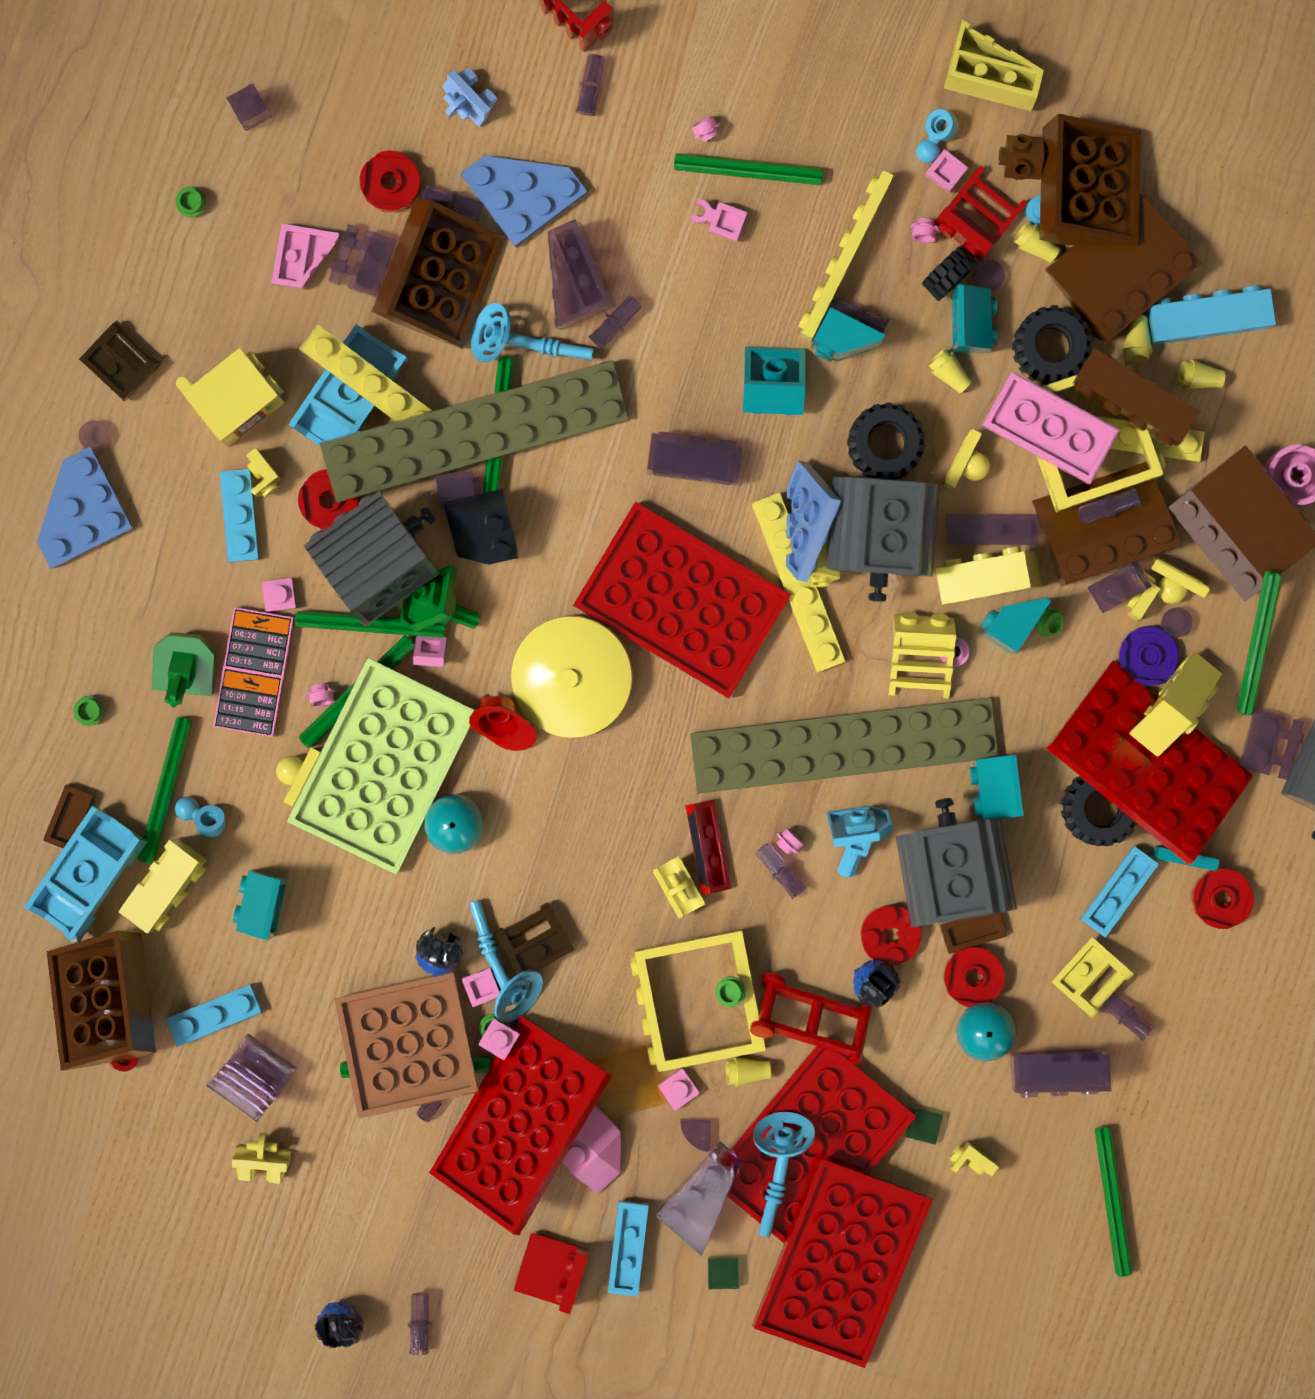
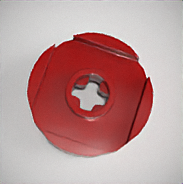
(379, 168)
(310, 501)
(1230, 913)
(873, 938)
(986, 965)

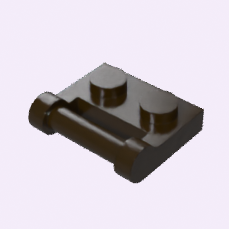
(113, 368)
(540, 949)

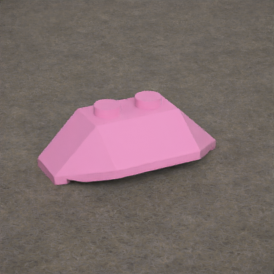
(596, 1152)

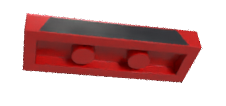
(708, 847)

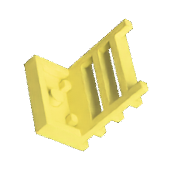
(924, 637)

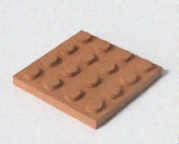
(406, 1045)

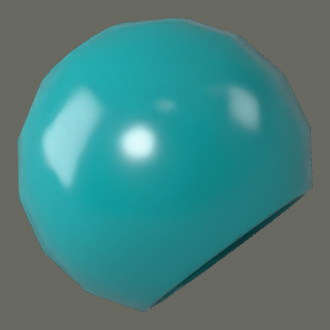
(467, 820)
(976, 1023)

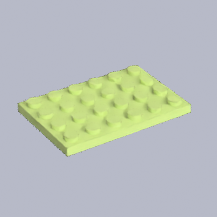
(381, 766)

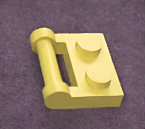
(1084, 972)

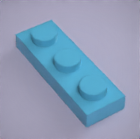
(239, 515)
(1119, 891)
(214, 1015)
(628, 1248)

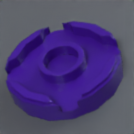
(1149, 655)

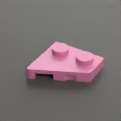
(301, 254)

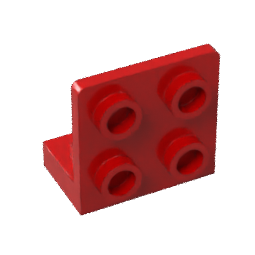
(551, 1271)

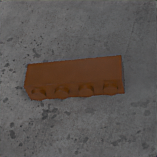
(1136, 398)

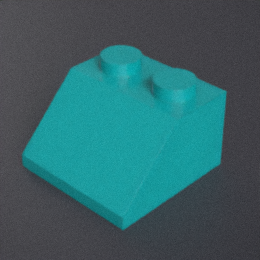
(973, 320)
(844, 337)
(774, 380)
(1012, 623)
(996, 788)
(260, 904)

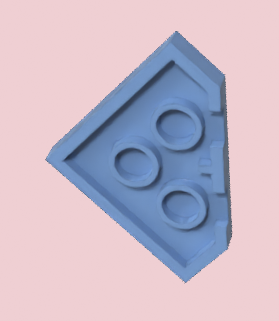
(522, 193)
(81, 510)
(809, 524)

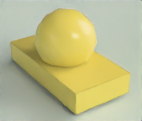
(968, 462)
(1176, 582)
(295, 773)

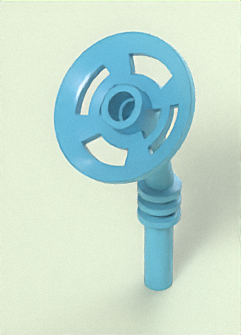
(501, 336)
(511, 989)
(785, 1146)

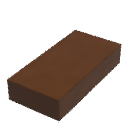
(68, 815)
(972, 931)

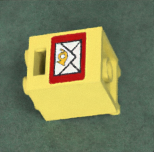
(233, 396)

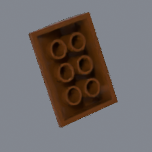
(1089, 183)
(438, 273)
(1120, 282)
(1244, 522)
(1110, 542)
(101, 1000)

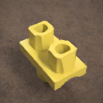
(678, 887)
(261, 1156)

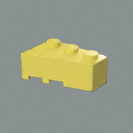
(991, 72)
(988, 575)
(1178, 705)
(163, 886)

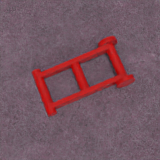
(766, 1028)

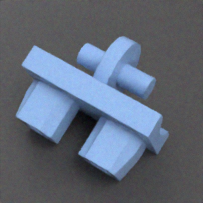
(464, 99)

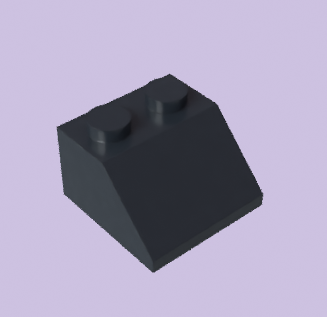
(482, 528)

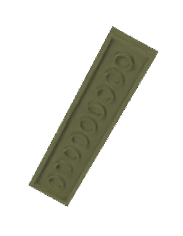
(473, 431)
(844, 745)

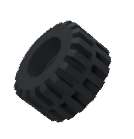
(1069, 326)
(901, 420)
(1081, 828)

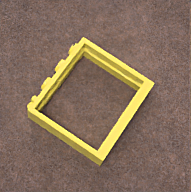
(1053, 480)
(645, 997)

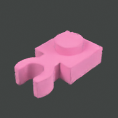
(723, 221)

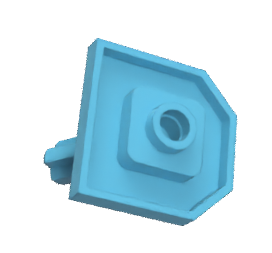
(856, 831)

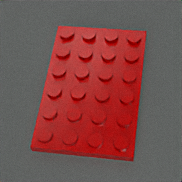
(682, 600)
(1171, 796)
(851, 1122)
(520, 1126)
(842, 1262)

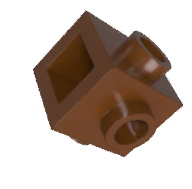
(1022, 157)

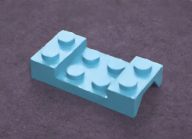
(334, 407)
(85, 873)

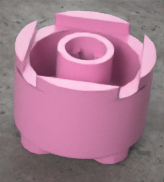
(1291, 460)

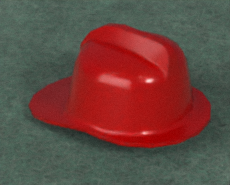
(501, 723)

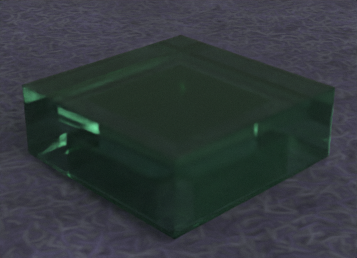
(924, 1126)
(723, 1273)

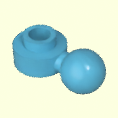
(928, 149)
(188, 809)

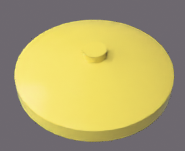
(572, 676)

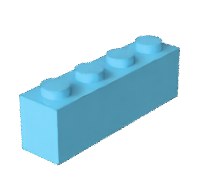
(1210, 316)

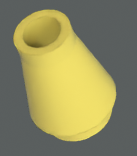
(1029, 241)
(1138, 342)
(948, 369)
(1199, 375)
(746, 1071)

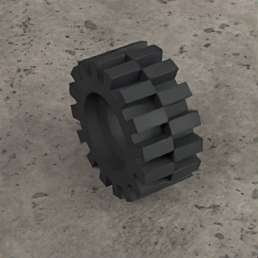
(949, 273)

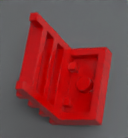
(593, 27)
(964, 230)

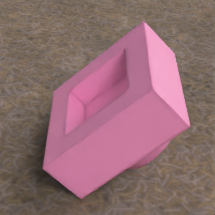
(946, 171)
(279, 595)
(430, 651)
(481, 987)
(499, 1038)
(678, 1089)

